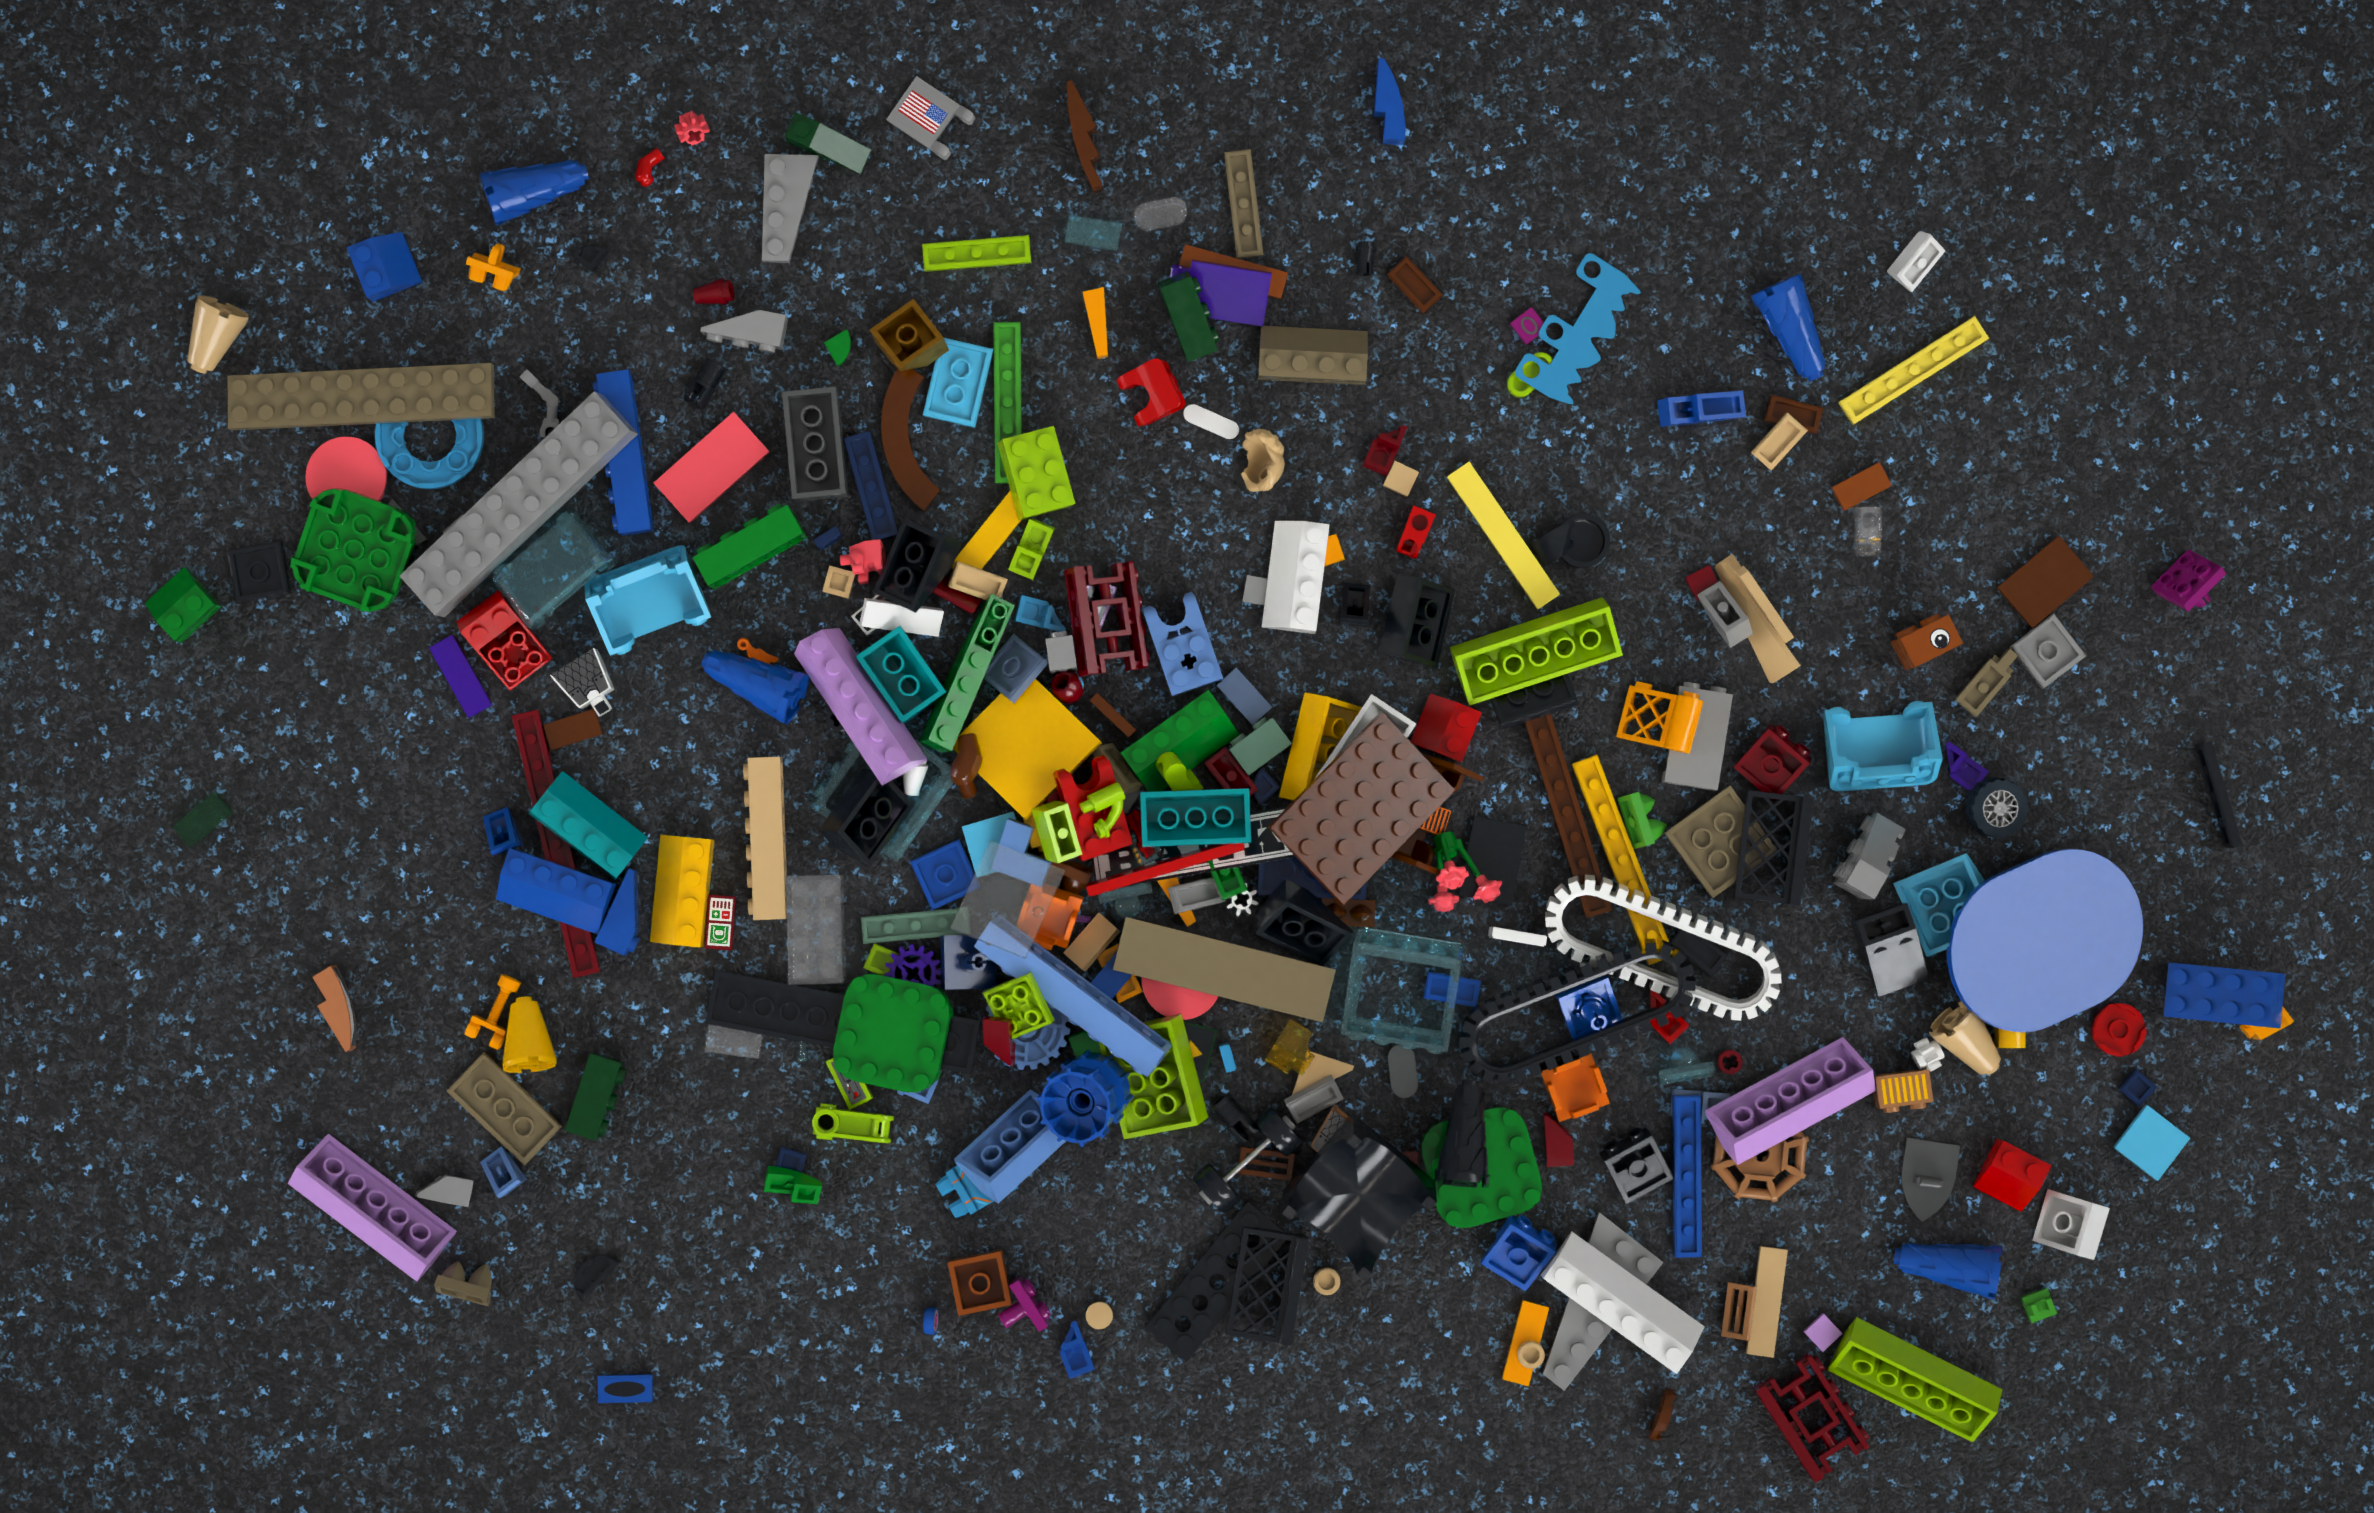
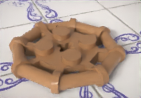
(1764, 1170)

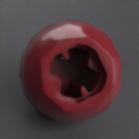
(1067, 686)

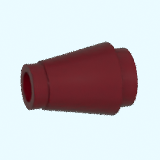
(716, 292)

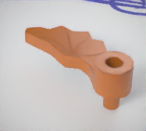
(757, 653)

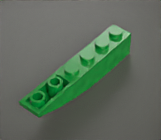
(966, 675)

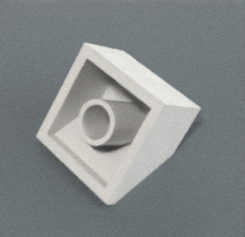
(2070, 1224)

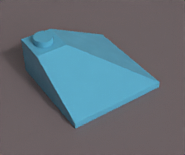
(1936, 897)

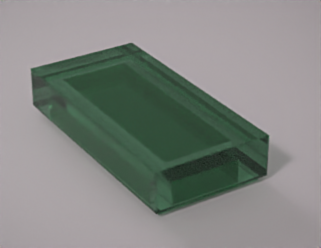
(202, 819)

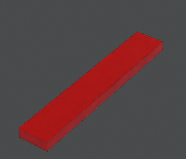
(1162, 867)

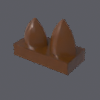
(1075, 875)
(1353, 912)

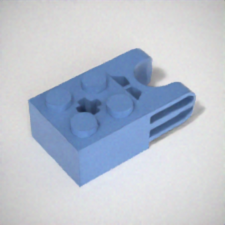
(1180, 640)

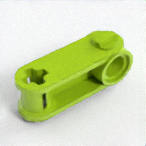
(852, 1124)

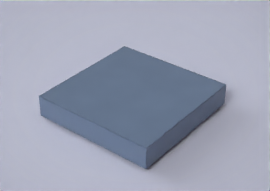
(1014, 668)

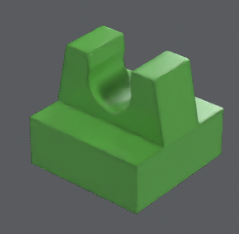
(2038, 1305)

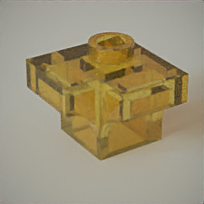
(1291, 1049)

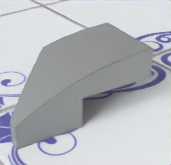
(448, 1190)

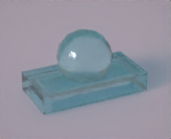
(1127, 902)
(1685, 1067)

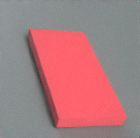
(711, 467)

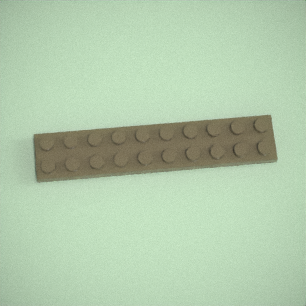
(361, 396)

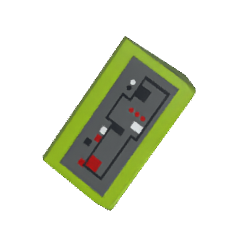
(853, 1092)

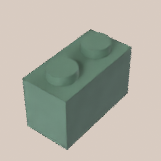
(1259, 746)

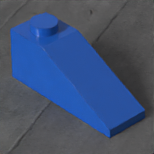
(622, 920)

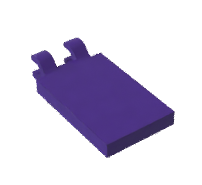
(1230, 291)

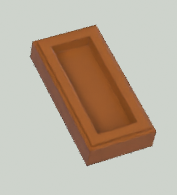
(1861, 486)

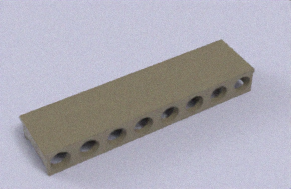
(1224, 969)

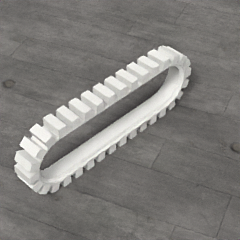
(1760, 952)

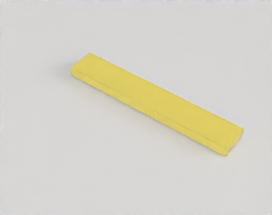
(1913, 370)
(1503, 535)

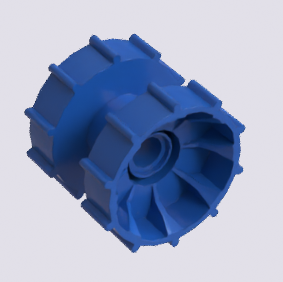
(1069, 1114)

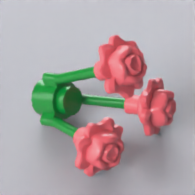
(1454, 876)

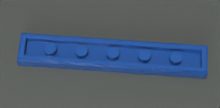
(1687, 1176)

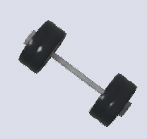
(1216, 1188)

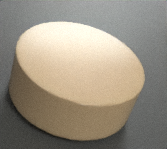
(1326, 1281)
(1099, 1315)
(1530, 1354)

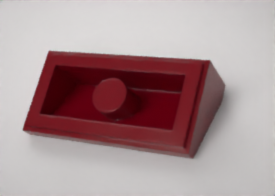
(960, 599)
(1228, 772)

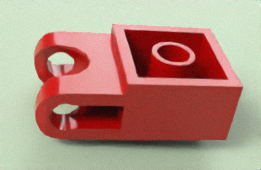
(1074, 794)

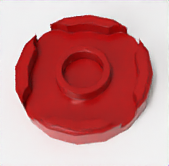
(2118, 1029)

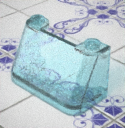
(552, 569)

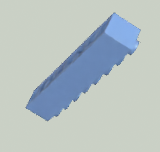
(1085, 1006)

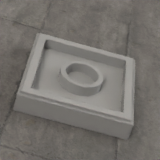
(2047, 651)

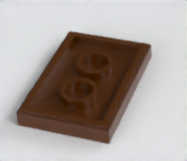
(2045, 582)

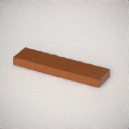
(1278, 277)

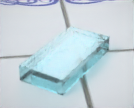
(1093, 233)

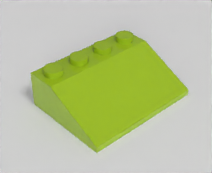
(1171, 1093)

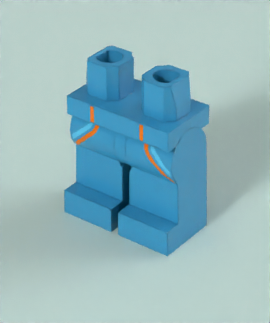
(970, 1197)

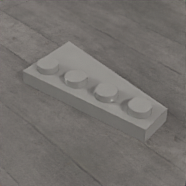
(785, 195)

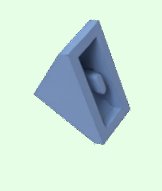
(502, 1172)

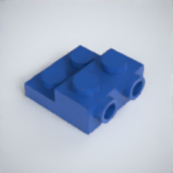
(1519, 1251)

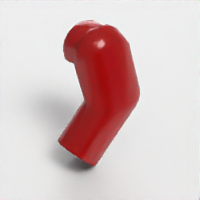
(645, 165)

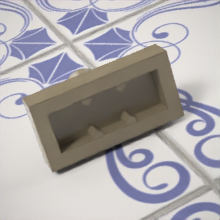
(1122, 771)

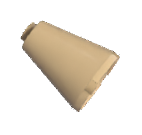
(213, 332)
(1966, 1038)

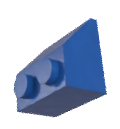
(384, 265)

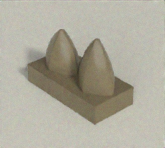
(475, 1290)

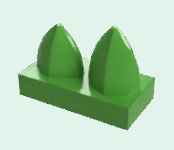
(1639, 828)

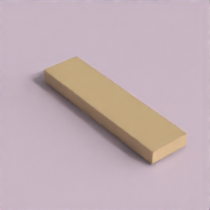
(1768, 1298)

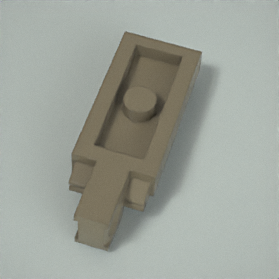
(1986, 683)

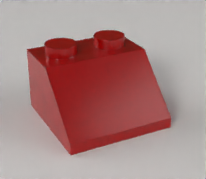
(1445, 728)
(2011, 1175)

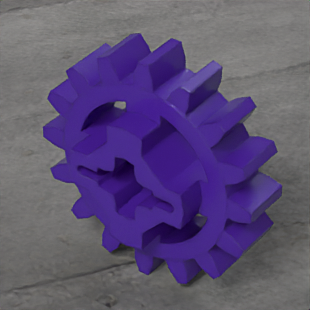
(922, 963)

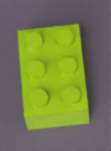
(1036, 473)

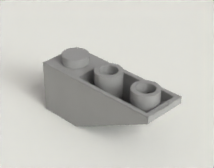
(753, 328)

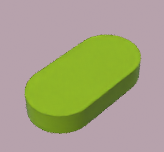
(1531, 370)

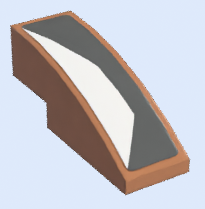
(338, 1006)

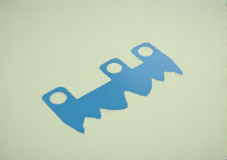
(1575, 344)

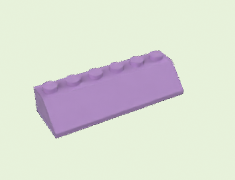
(858, 704)
(1791, 1100)
(371, 1207)

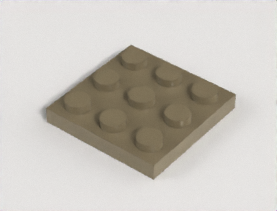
(1711, 841)

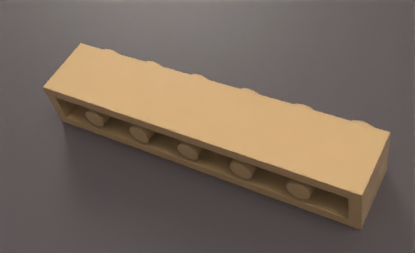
(766, 838)

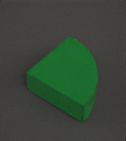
(839, 347)

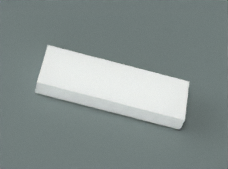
(890, 615)

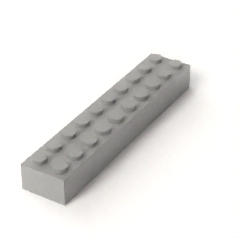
(518, 504)

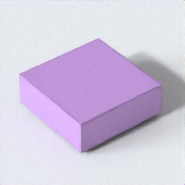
(1822, 1332)

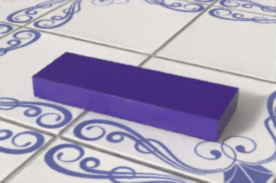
(460, 676)

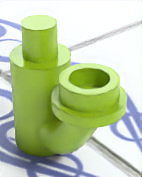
(1101, 799)

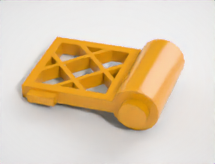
(1680, 719)

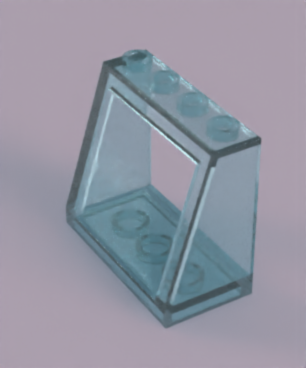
(1409, 949)

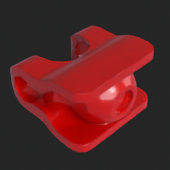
(1162, 387)

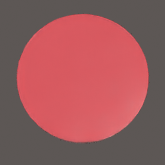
(346, 465)
(1175, 1000)

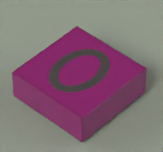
(1527, 326)

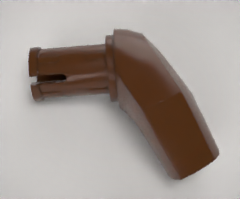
(966, 765)

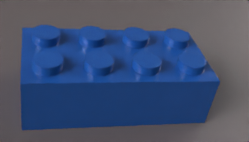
(2224, 995)

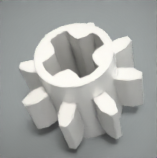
(1249, 901)
(1927, 1054)

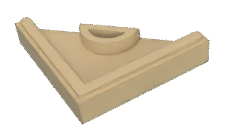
(1319, 1069)

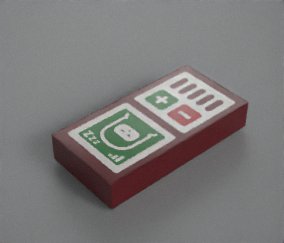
(720, 922)

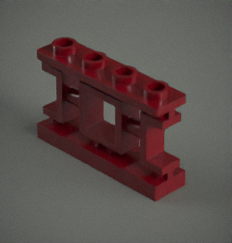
(1086, 619)
(1794, 1428)

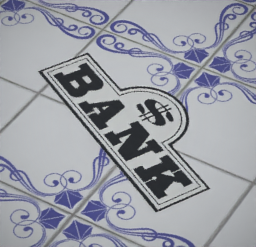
(1263, 848)

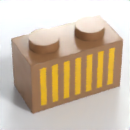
(1902, 1089)

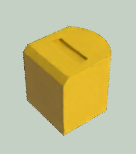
(2009, 1039)

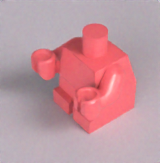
(864, 558)

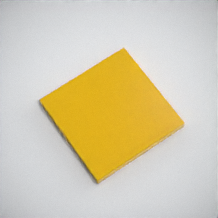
(1027, 744)

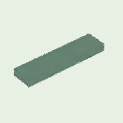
(908, 926)

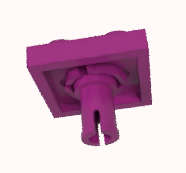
(2189, 581)
(1025, 1306)

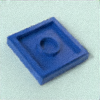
(944, 874)

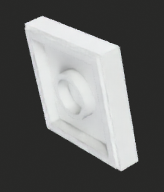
(1517, 936)

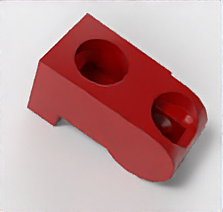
(1415, 532)

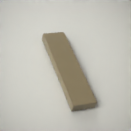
(1243, 204)

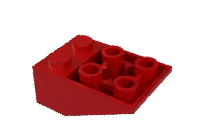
(503, 640)

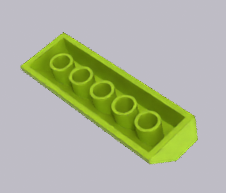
(1536, 651)
(1915, 1380)

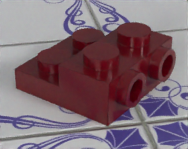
(1773, 761)

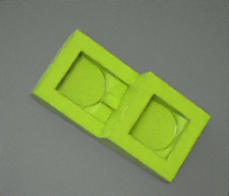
(1031, 548)

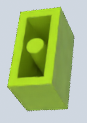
(1056, 831)

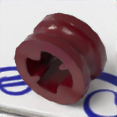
(1727, 1053)

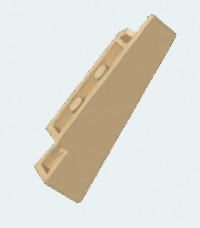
(1766, 624)

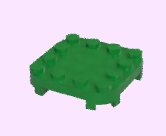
(354, 549)
(892, 1033)
(1512, 1169)

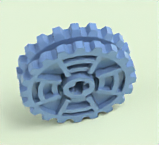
(1041, 1043)

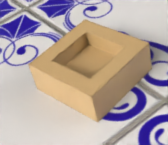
(1401, 479)
(839, 582)

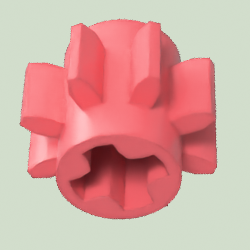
(691, 128)

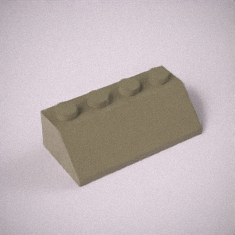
(1313, 355)

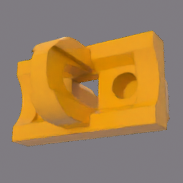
(493, 264)

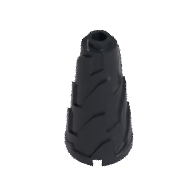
(1464, 1151)

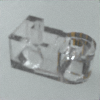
(1867, 530)

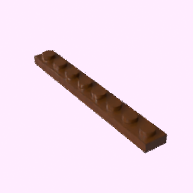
(1565, 809)

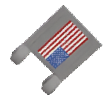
(925, 115)

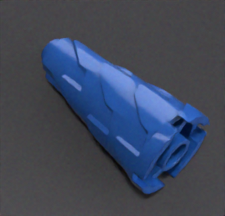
(518, 190)
(1791, 321)
(767, 686)
(1960, 1265)

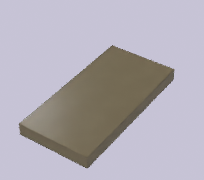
(504, 1108)

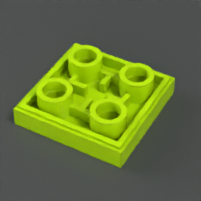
(1020, 1001)

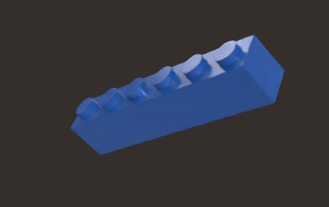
(627, 468)

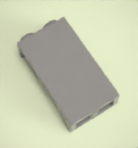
(1703, 765)

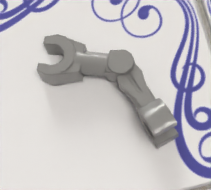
(552, 401)

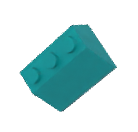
(901, 674)

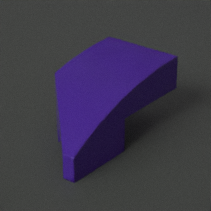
(1962, 768)

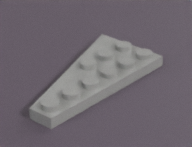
(1579, 1329)

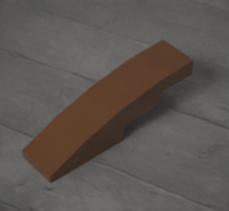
(1082, 127)

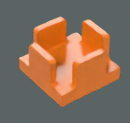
(1059, 920)
(1575, 1088)

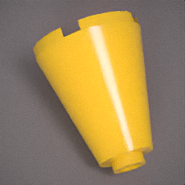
(527, 1039)

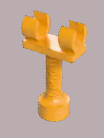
(507, 986)

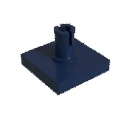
(964, 965)

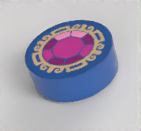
(930, 1320)

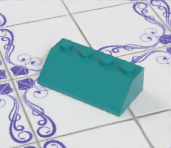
(1195, 817)
(588, 825)

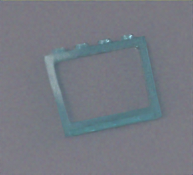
(917, 816)

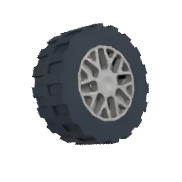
(1996, 807)

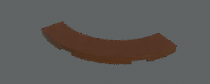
(897, 442)

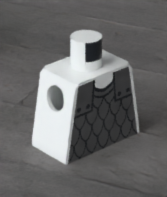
(586, 682)

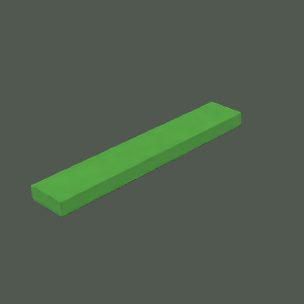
(1006, 388)

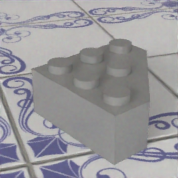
(1868, 856)

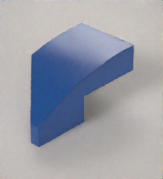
(1075, 1353)

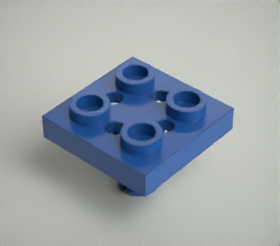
(1589, 1012)

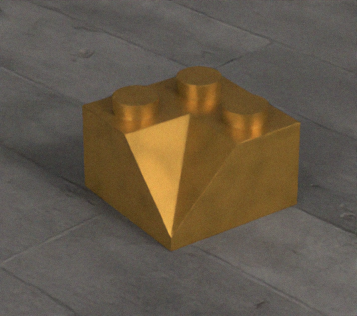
(909, 338)

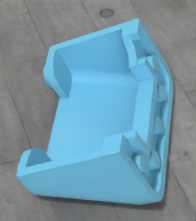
(645, 598)
(1882, 748)

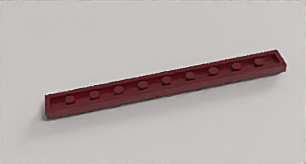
(539, 777)

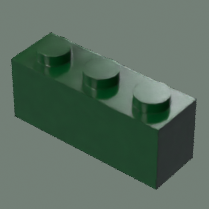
(1189, 315)
(595, 1096)

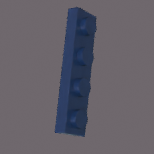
(871, 486)

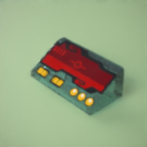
(1142, 854)

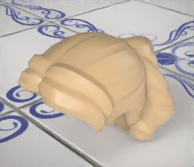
(1264, 460)

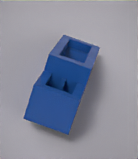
(1389, 105)
(1701, 408)

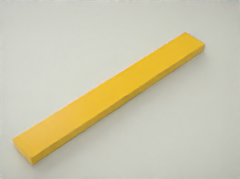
(1617, 845)

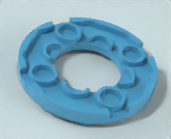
(436, 474)

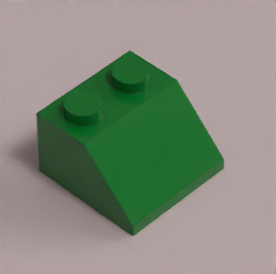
(182, 605)

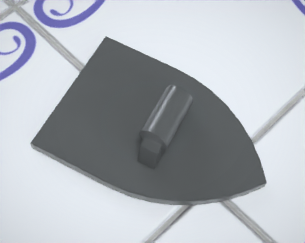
(1928, 1175)

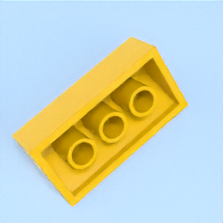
(1316, 735)
(682, 891)

